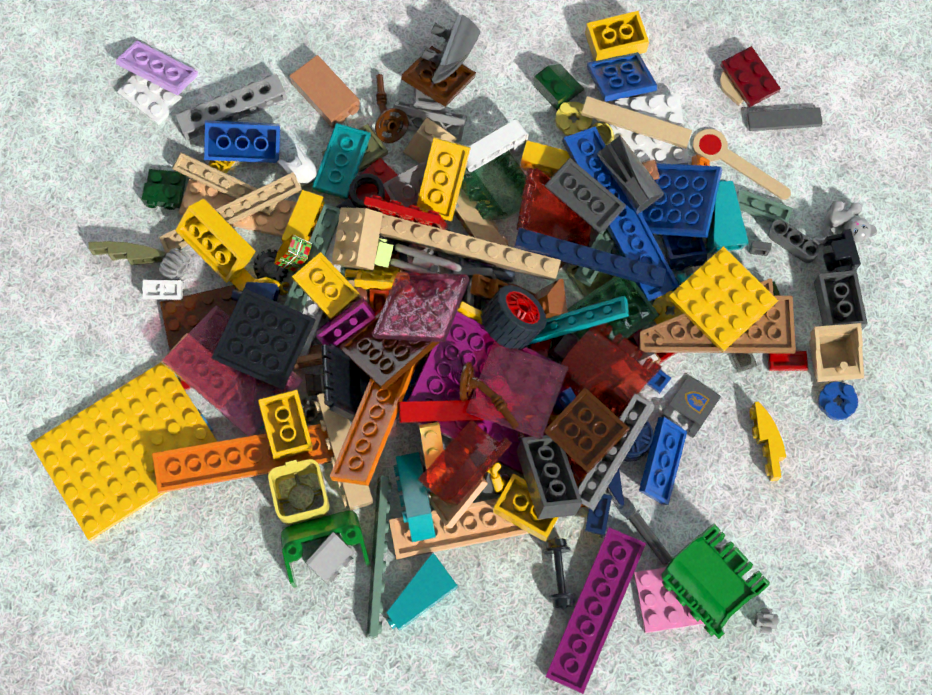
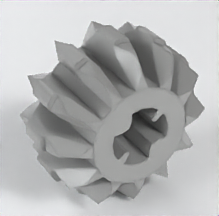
(174, 264)

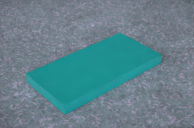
(341, 160)

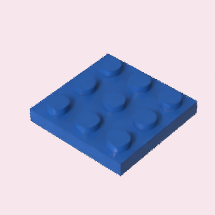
(621, 76)

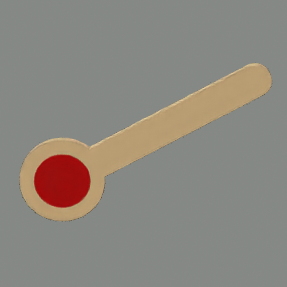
(714, 146)

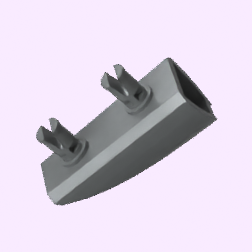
(457, 47)
(630, 174)

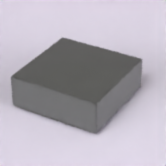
(760, 248)

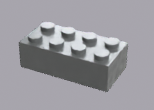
(548, 477)

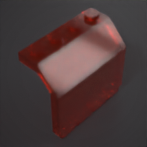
(547, 214)
(463, 464)

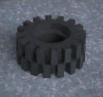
(262, 260)

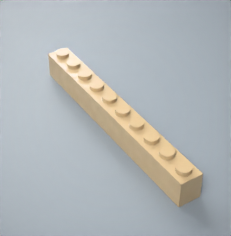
(469, 247)

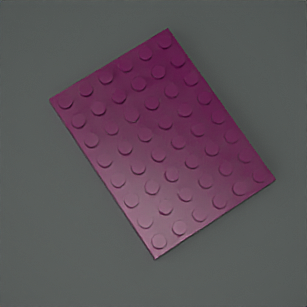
(442, 376)

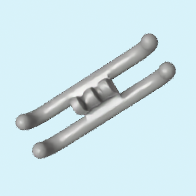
(422, 261)

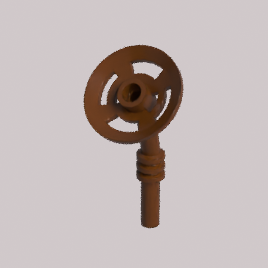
(389, 123)
(469, 382)

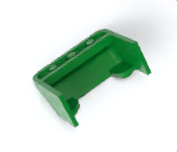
(341, 523)

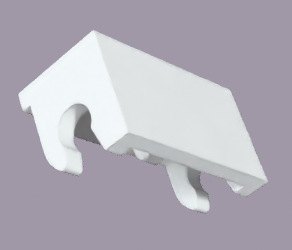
(163, 289)

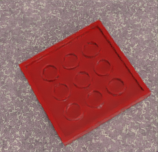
(409, 213)

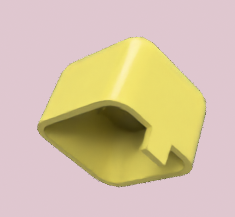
(289, 471)

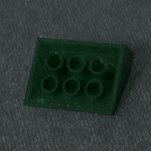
(639, 308)

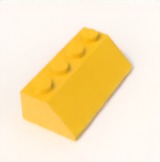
(214, 240)

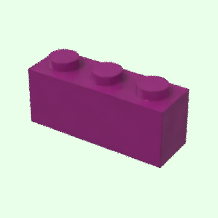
(346, 323)

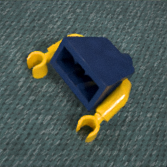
(264, 286)

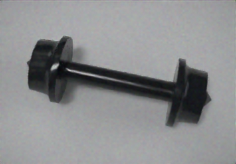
(557, 547)

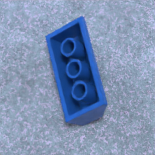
(241, 141)

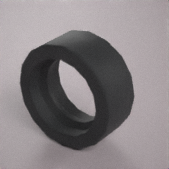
(365, 179)

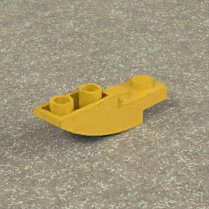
(767, 432)

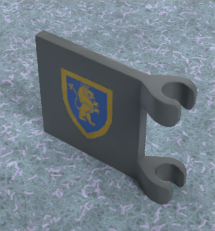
(694, 402)

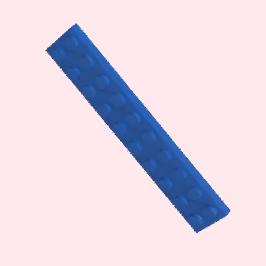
(629, 228)

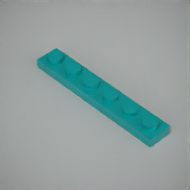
(583, 318)

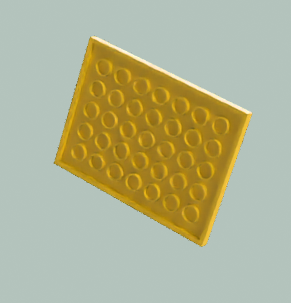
(105, 452)

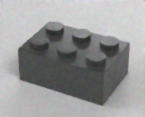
(840, 298)

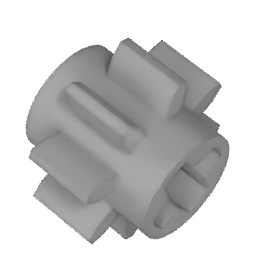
(766, 620)

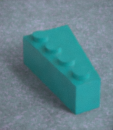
(414, 497)

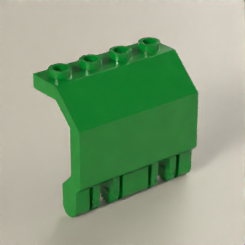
(712, 579)

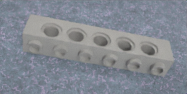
(240, 109)
(601, 475)

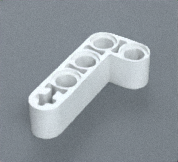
(493, 145)

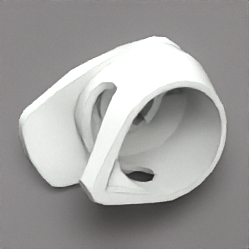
(301, 166)

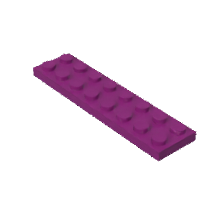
(595, 610)

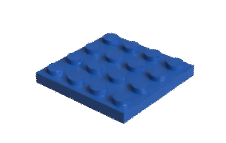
(686, 201)

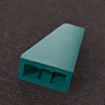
(727, 222)
(424, 591)

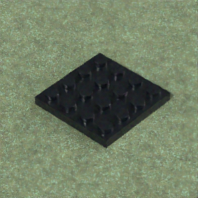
(263, 339)

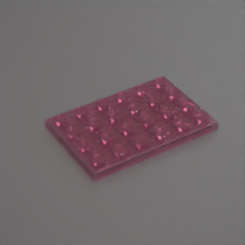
(223, 387)

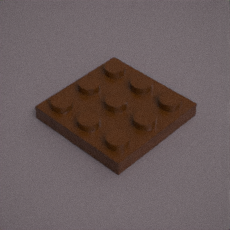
(420, 77)
(586, 430)

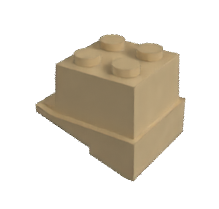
(837, 352)

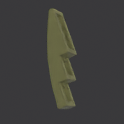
(134, 253)

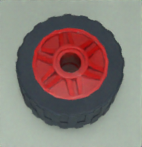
(513, 317)

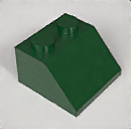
(557, 85)

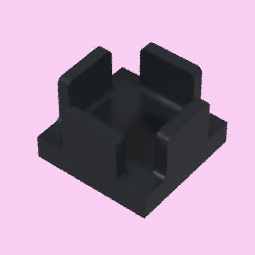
(844, 253)

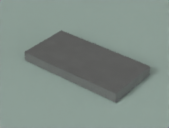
(585, 196)

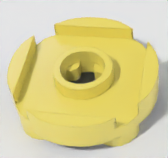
(565, 124)

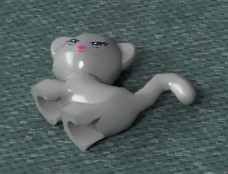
(839, 216)

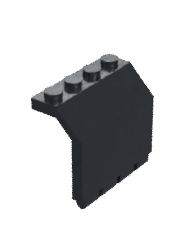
(342, 382)

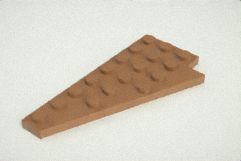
(769, 334)

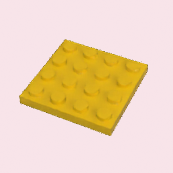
(722, 299)

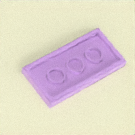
(157, 67)

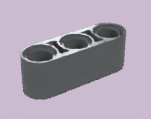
(789, 232)

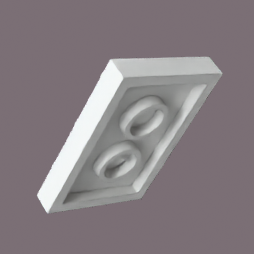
(149, 98)

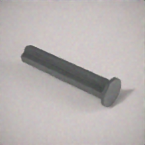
(650, 537)

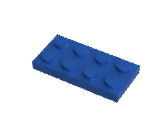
(663, 461)

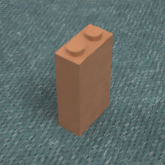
(325, 91)

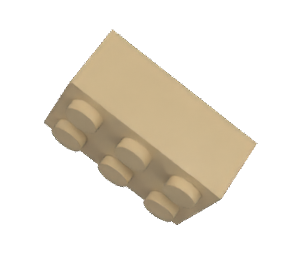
(357, 238)

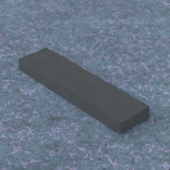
(784, 119)

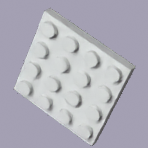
(646, 148)

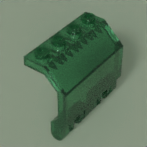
(496, 187)

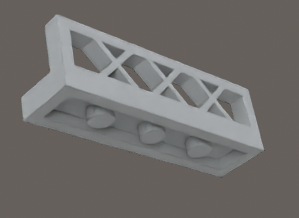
(434, 115)

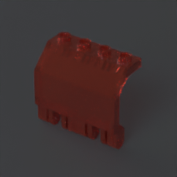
(608, 368)

